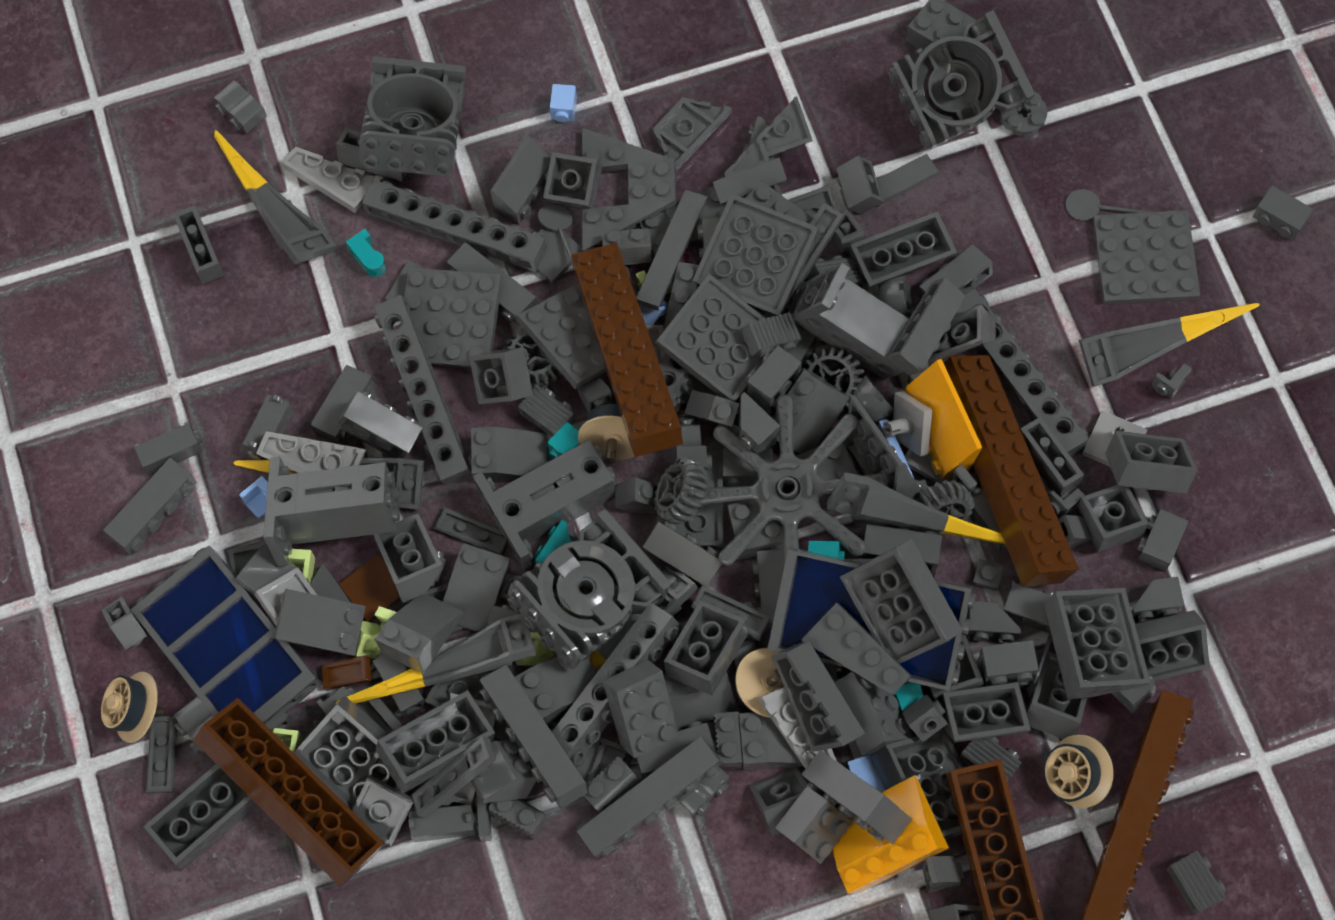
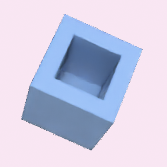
(563, 102)

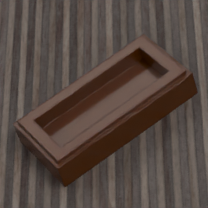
(346, 673)

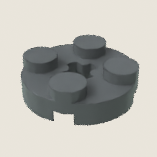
(1032, 123)

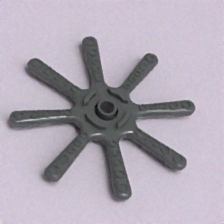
(775, 475)

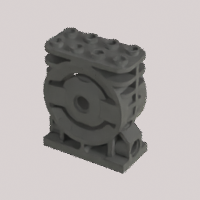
(911, 72)
(412, 116)
(590, 562)

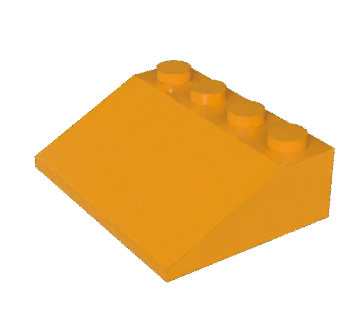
(951, 432)
(867, 861)

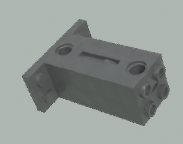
(849, 319)
(547, 495)
(327, 505)

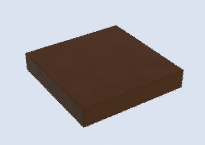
(371, 587)

